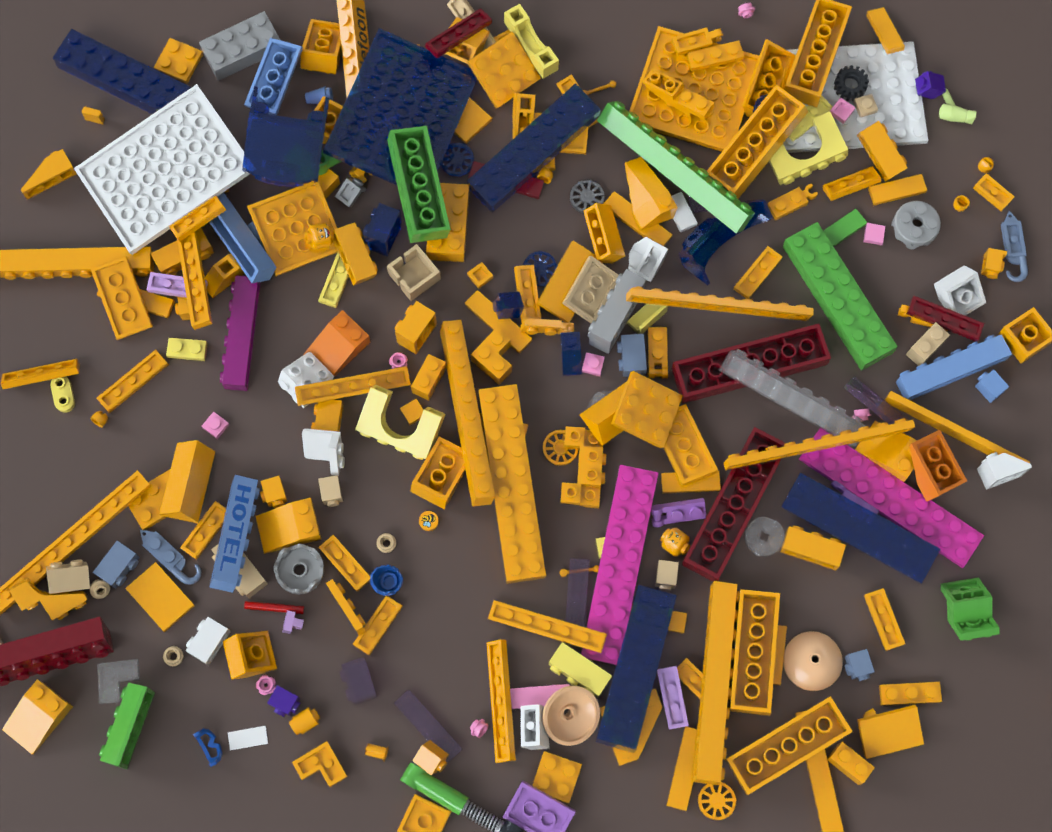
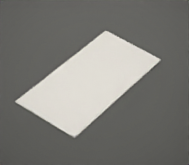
(247, 738)

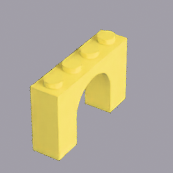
(832, 149)
(373, 424)

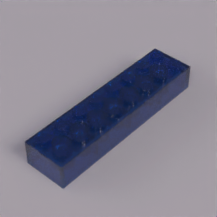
(117, 73)
(533, 148)
(860, 528)
(636, 669)

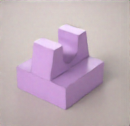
(291, 622)

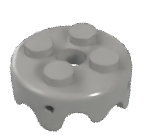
(908, 232)
(299, 555)

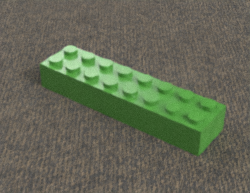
(839, 296)

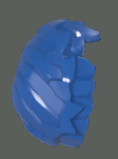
(386, 580)

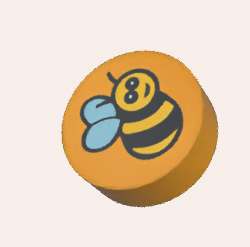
(428, 521)

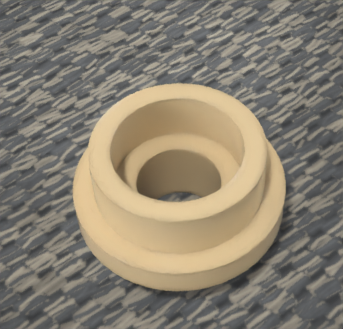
(386, 536)
(99, 584)
(167, 654)

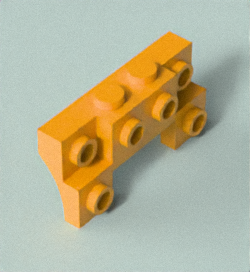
(590, 475)

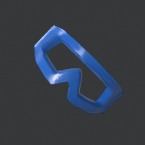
(213, 761)

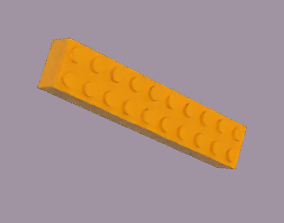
(512, 484)

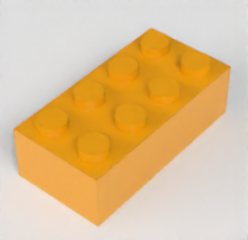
(456, 204)

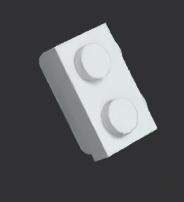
(303, 372)
(324, 446)

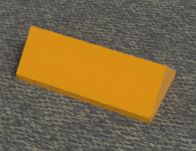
(771, 70)
(601, 414)
(187, 481)

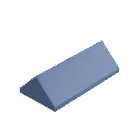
(274, 74)

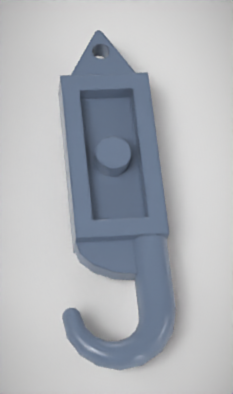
(1015, 246)
(168, 556)

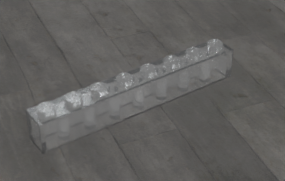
(788, 395)

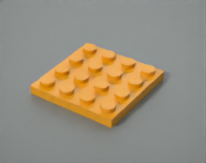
(286, 219)

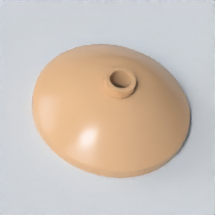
(801, 668)
(578, 722)

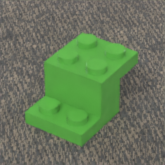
(969, 609)

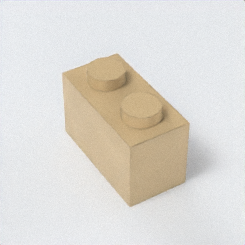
(927, 344)
(67, 576)

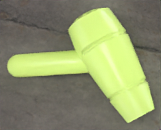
(953, 113)

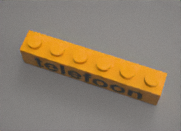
(353, 38)

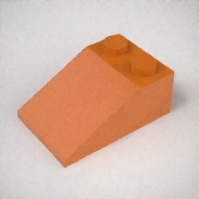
(339, 343)
(935, 466)

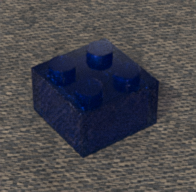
(382, 229)

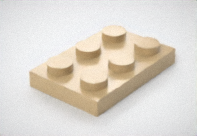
(590, 289)

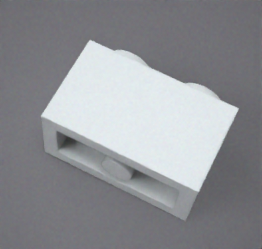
(207, 640)
(532, 730)

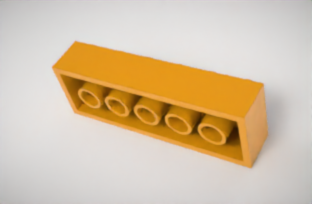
(817, 51)
(757, 141)
(755, 652)
(788, 745)

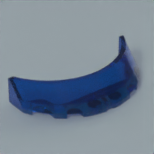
(711, 235)

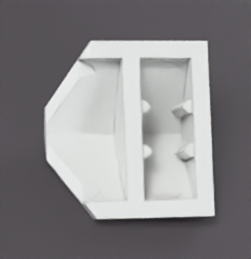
(646, 258)

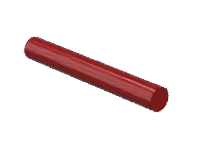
(273, 607)

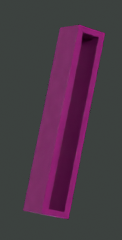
(240, 335)

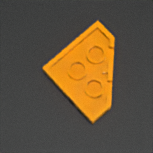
(652, 713)

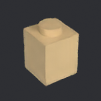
(330, 491)
(666, 575)

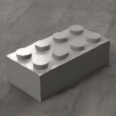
(238, 45)
(614, 313)

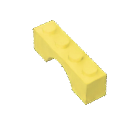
(539, 54)

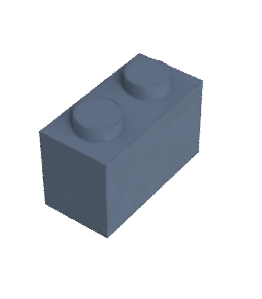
(632, 354)
(116, 565)

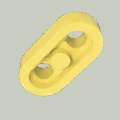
(62, 392)

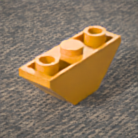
(222, 275)

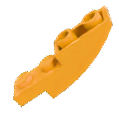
(677, 95)

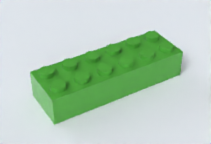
(418, 184)

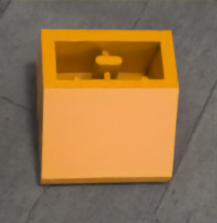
(469, 47)

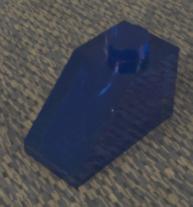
(571, 353)

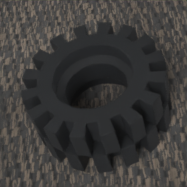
(851, 73)

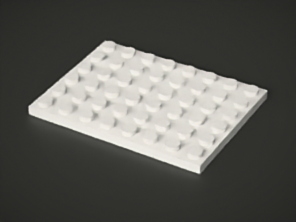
(892, 88)
(163, 169)

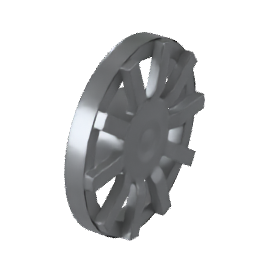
(586, 196)

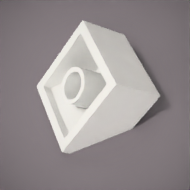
(961, 291)
(1001, 469)

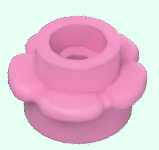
(746, 10)
(398, 356)
(862, 414)
(263, 680)
(478, 728)

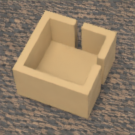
(416, 274)

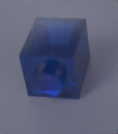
(508, 305)

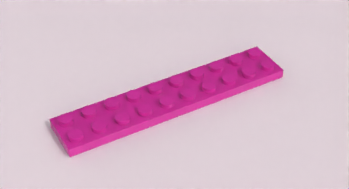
(895, 500)
(621, 559)

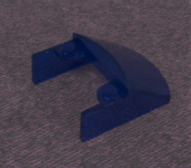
(284, 148)

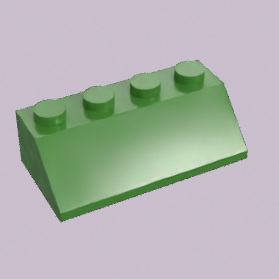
(127, 725)

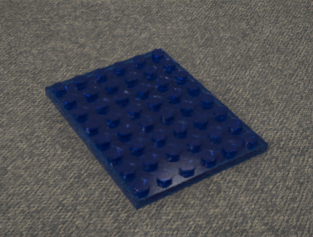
(399, 90)

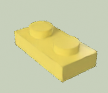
(186, 349)

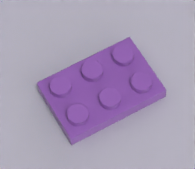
(537, 811)

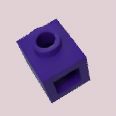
(930, 85)
(284, 702)

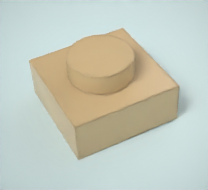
(865, 105)

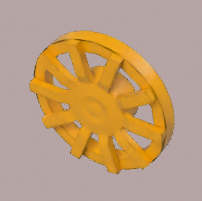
(558, 448)
(717, 801)

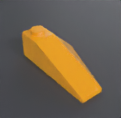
(648, 195)

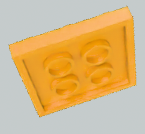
(503, 69)
(646, 409)

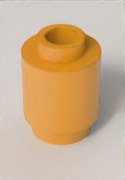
(304, 721)

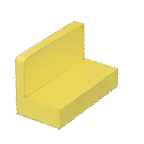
(646, 317)

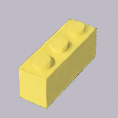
(579, 670)

